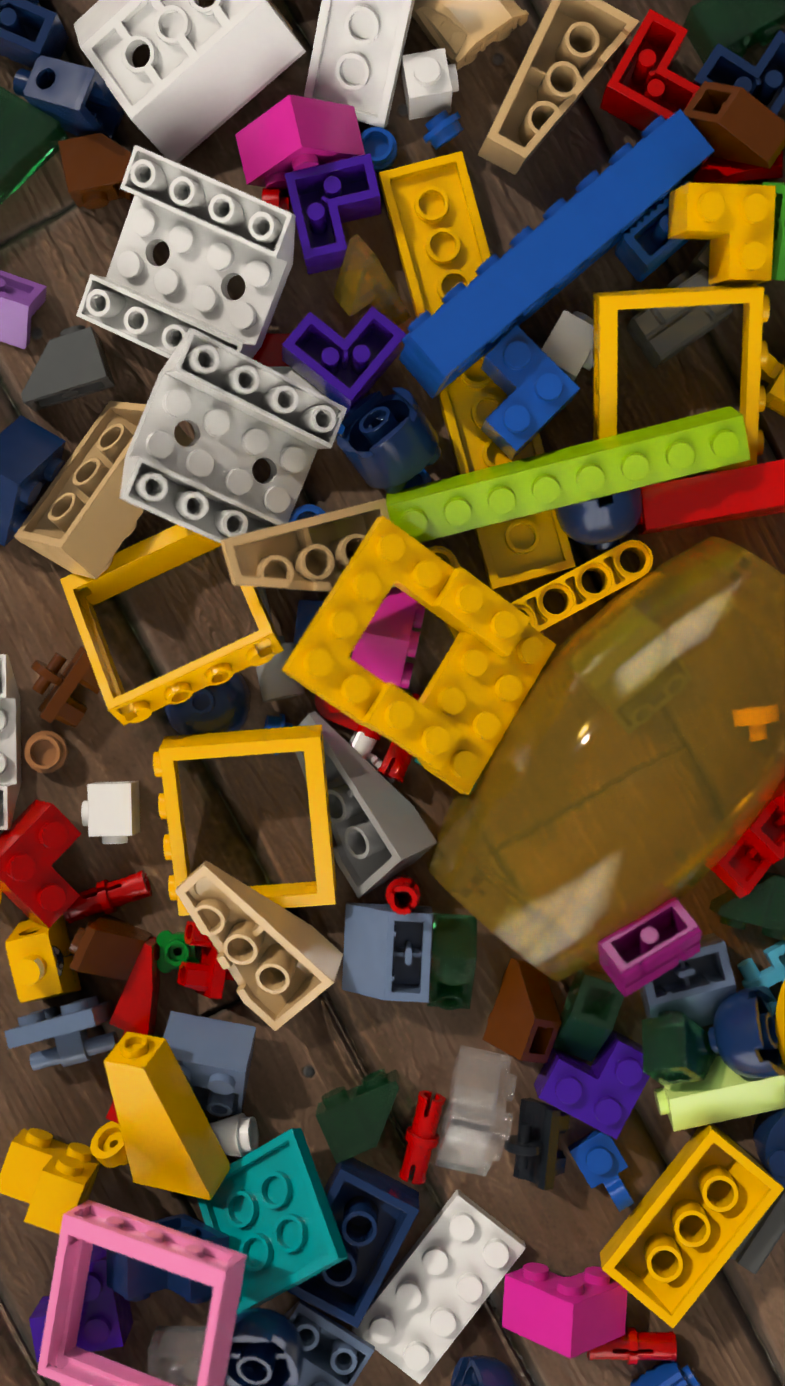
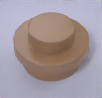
(46, 751)

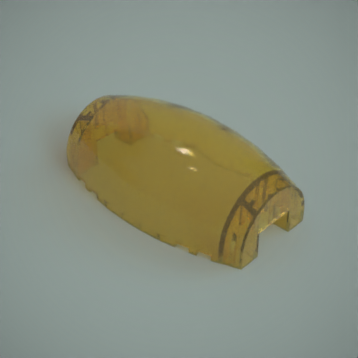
(627, 760)

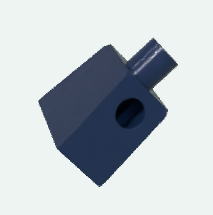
(70, 95)

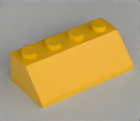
(689, 1223)

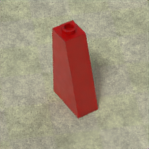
(714, 498)

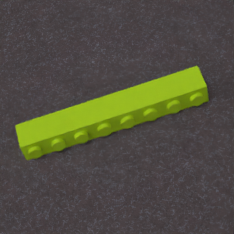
(571, 475)

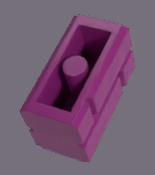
(649, 946)

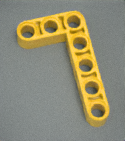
(570, 584)

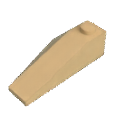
(303, 552)
(268, 950)

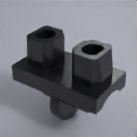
(537, 1143)

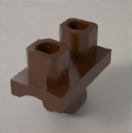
(58, 702)

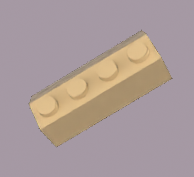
(81, 512)

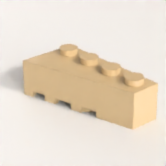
(560, 64)

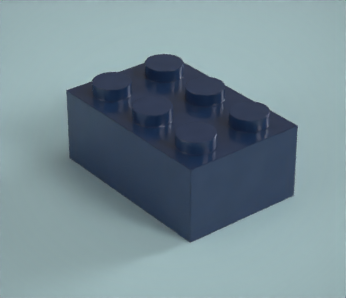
(373, 1222)

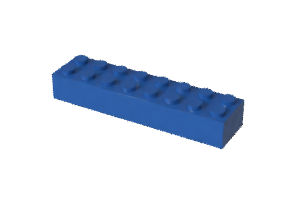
(553, 254)

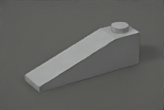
(370, 819)

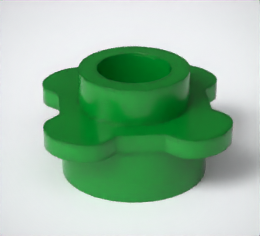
(168, 959)

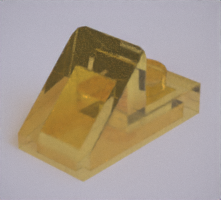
(366, 282)

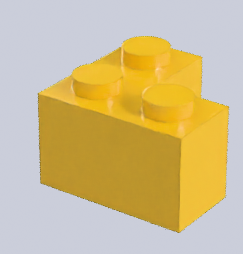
(736, 222)
(47, 1176)

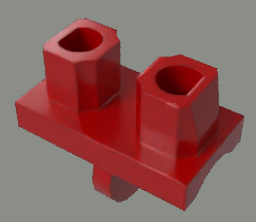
(207, 975)

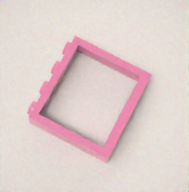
(155, 1245)

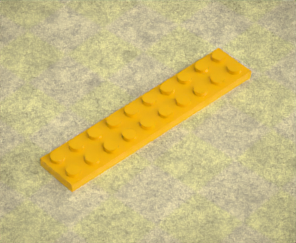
(438, 248)

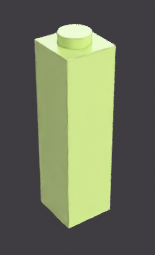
(719, 1097)

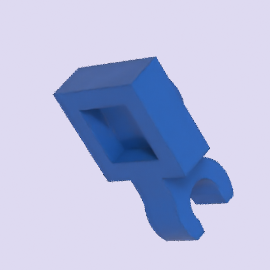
(600, 1163)

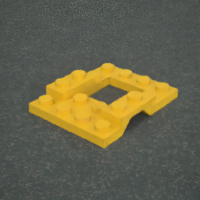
(475, 686)

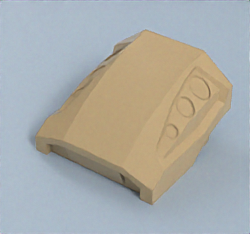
(467, 25)

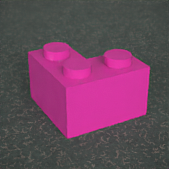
(295, 137)
(391, 639)
(564, 1311)

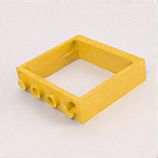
(753, 357)
(132, 568)
(243, 743)

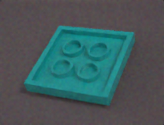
(276, 1217)

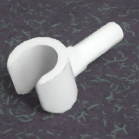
(364, 746)

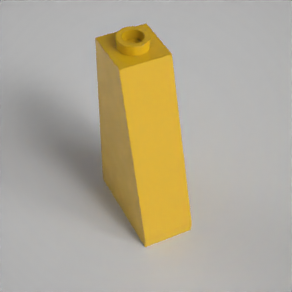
(162, 1120)

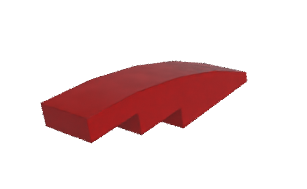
(757, 848)
(139, 1000)

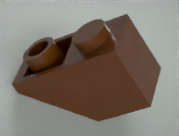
(736, 124)
(94, 170)
(107, 947)
(524, 1014)

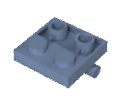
(68, 1031)

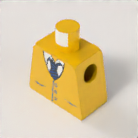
(41, 961)

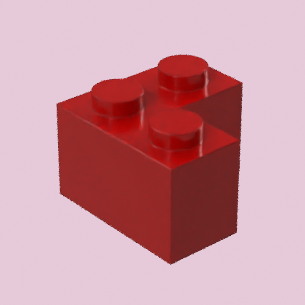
(643, 80)
(26, 860)

